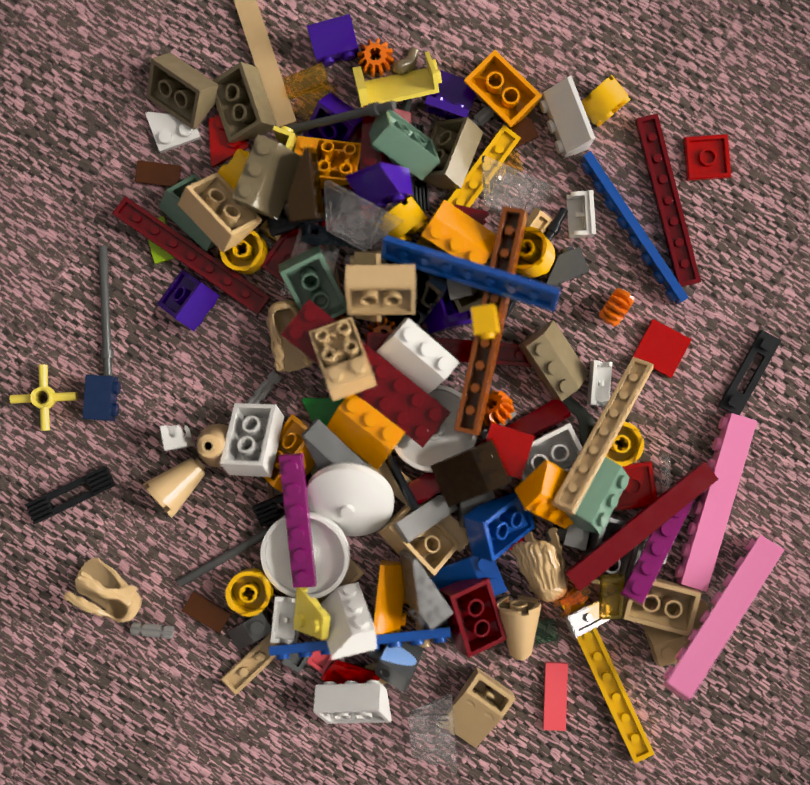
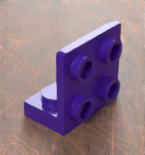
(453, 100)

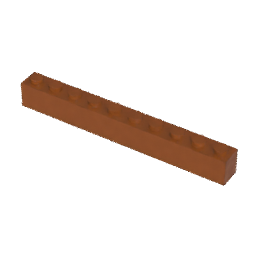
(485, 352)

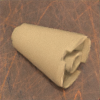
(212, 435)
(175, 485)
(520, 624)

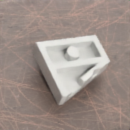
(170, 131)

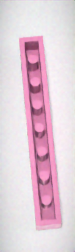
(715, 502)
(722, 618)

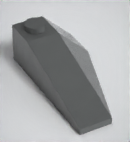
(327, 447)

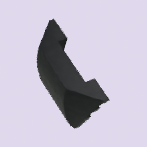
(428, 293)

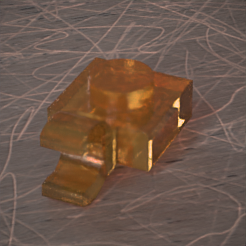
(572, 598)

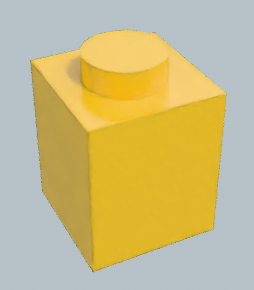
(485, 321)

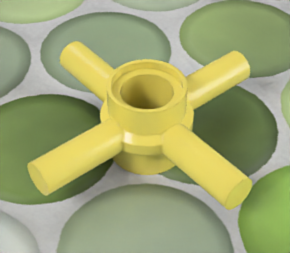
(35, 397)

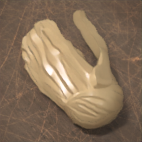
(286, 355)
(542, 565)
(107, 590)

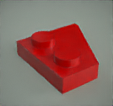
(220, 148)
(342, 671)

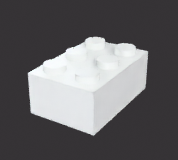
(252, 440)
(556, 446)

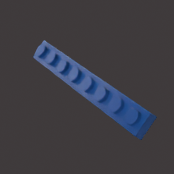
(627, 221)
(471, 273)
(393, 640)

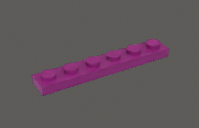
(297, 520)
(653, 557)

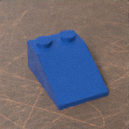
(497, 526)
(469, 568)

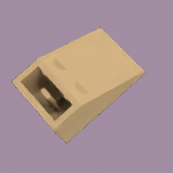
(342, 358)
(480, 707)

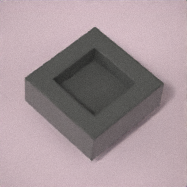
(295, 662)

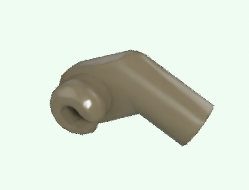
(408, 64)

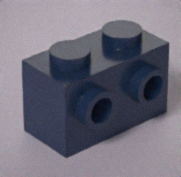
(101, 397)

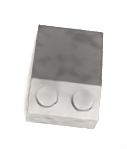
(421, 594)

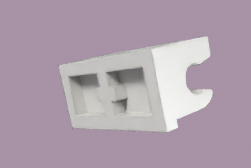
(581, 214)
(599, 383)
(174, 439)
(282, 621)

